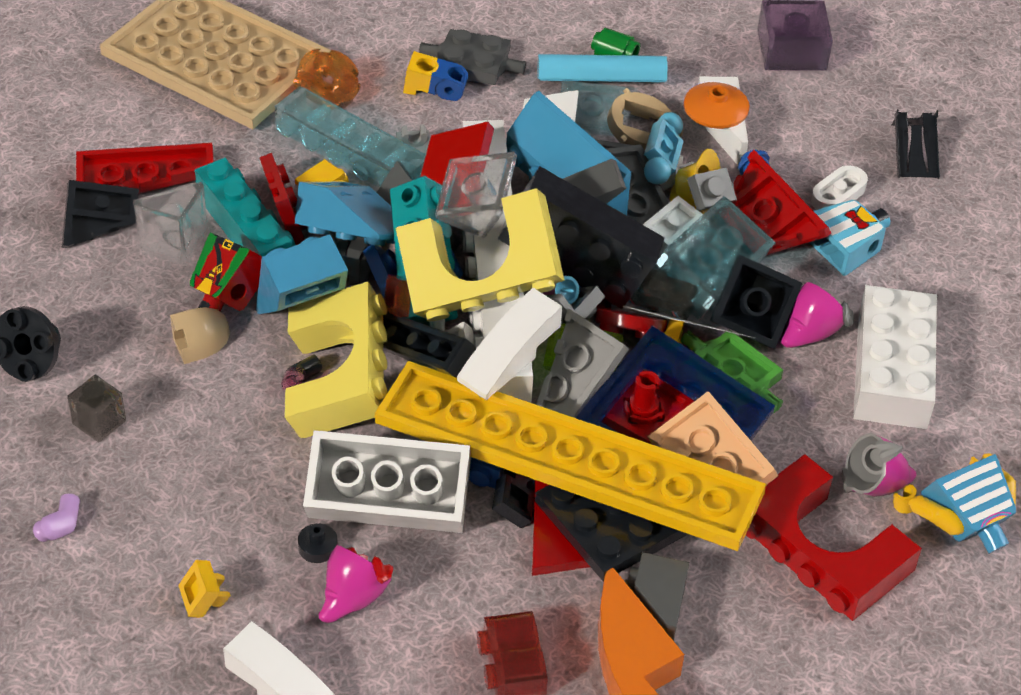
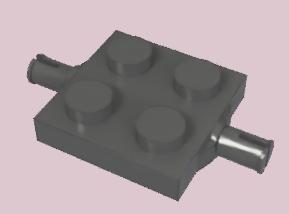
(479, 54)

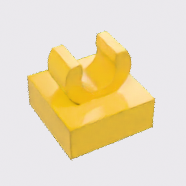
(201, 589)

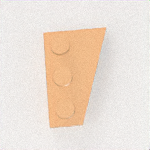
(711, 436)

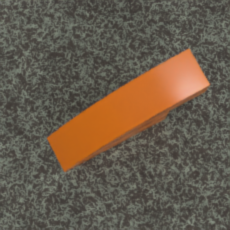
(632, 644)

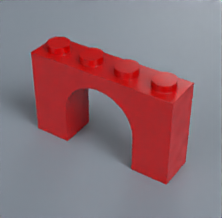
(846, 579)

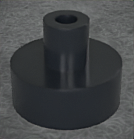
(317, 542)

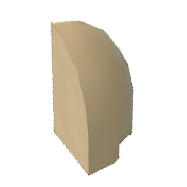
(199, 333)

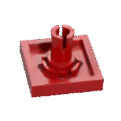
(649, 402)

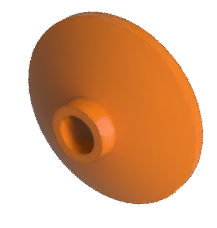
(716, 105)

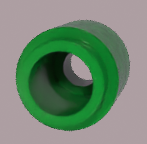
(614, 43)

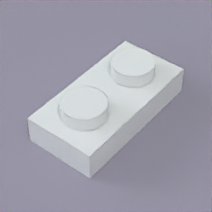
(673, 220)

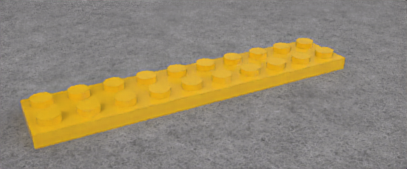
(574, 455)

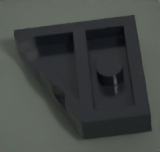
(96, 211)

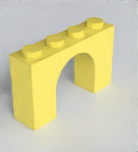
(529, 264)
(358, 385)

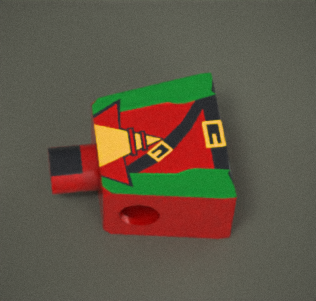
(226, 274)

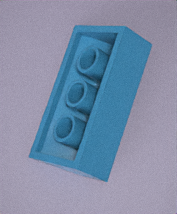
(558, 144)

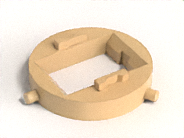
(639, 105)

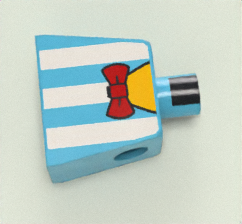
(854, 235)

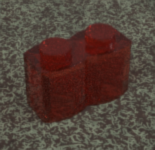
(513, 655)

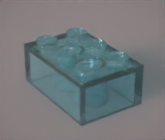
(709, 249)

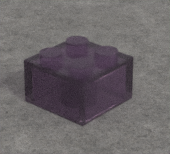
(794, 35)

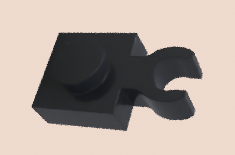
(513, 498)

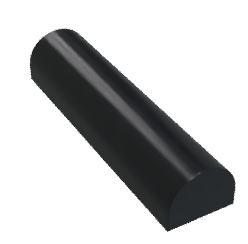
(426, 345)

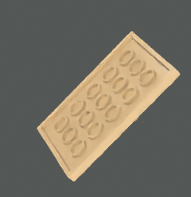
(212, 55)

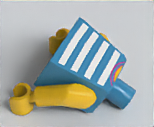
(966, 502)

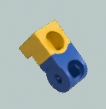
(435, 77)

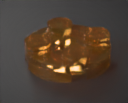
(333, 64)

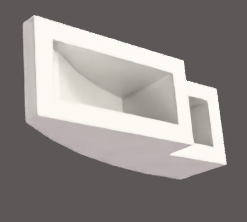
(511, 344)
(270, 665)

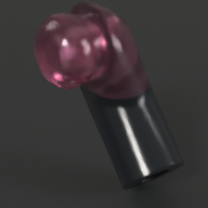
(300, 371)

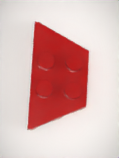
(776, 206)

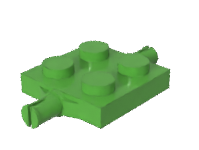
(740, 362)

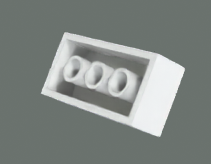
(896, 357)
(387, 481)

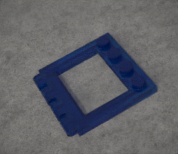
(685, 373)

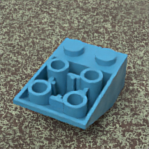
(345, 209)
(300, 274)

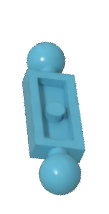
(663, 148)

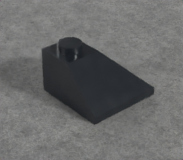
(756, 301)

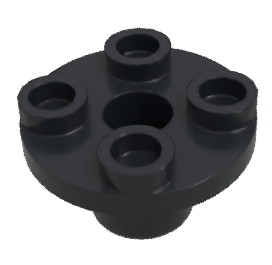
(28, 343)

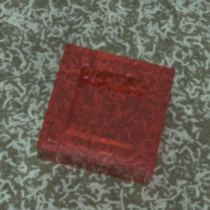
(397, 295)

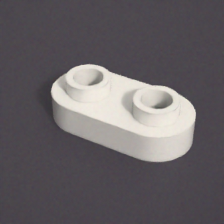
(840, 186)

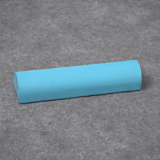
(602, 68)

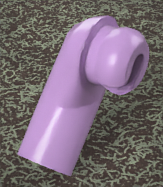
(60, 522)

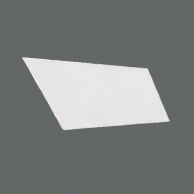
(670, 317)

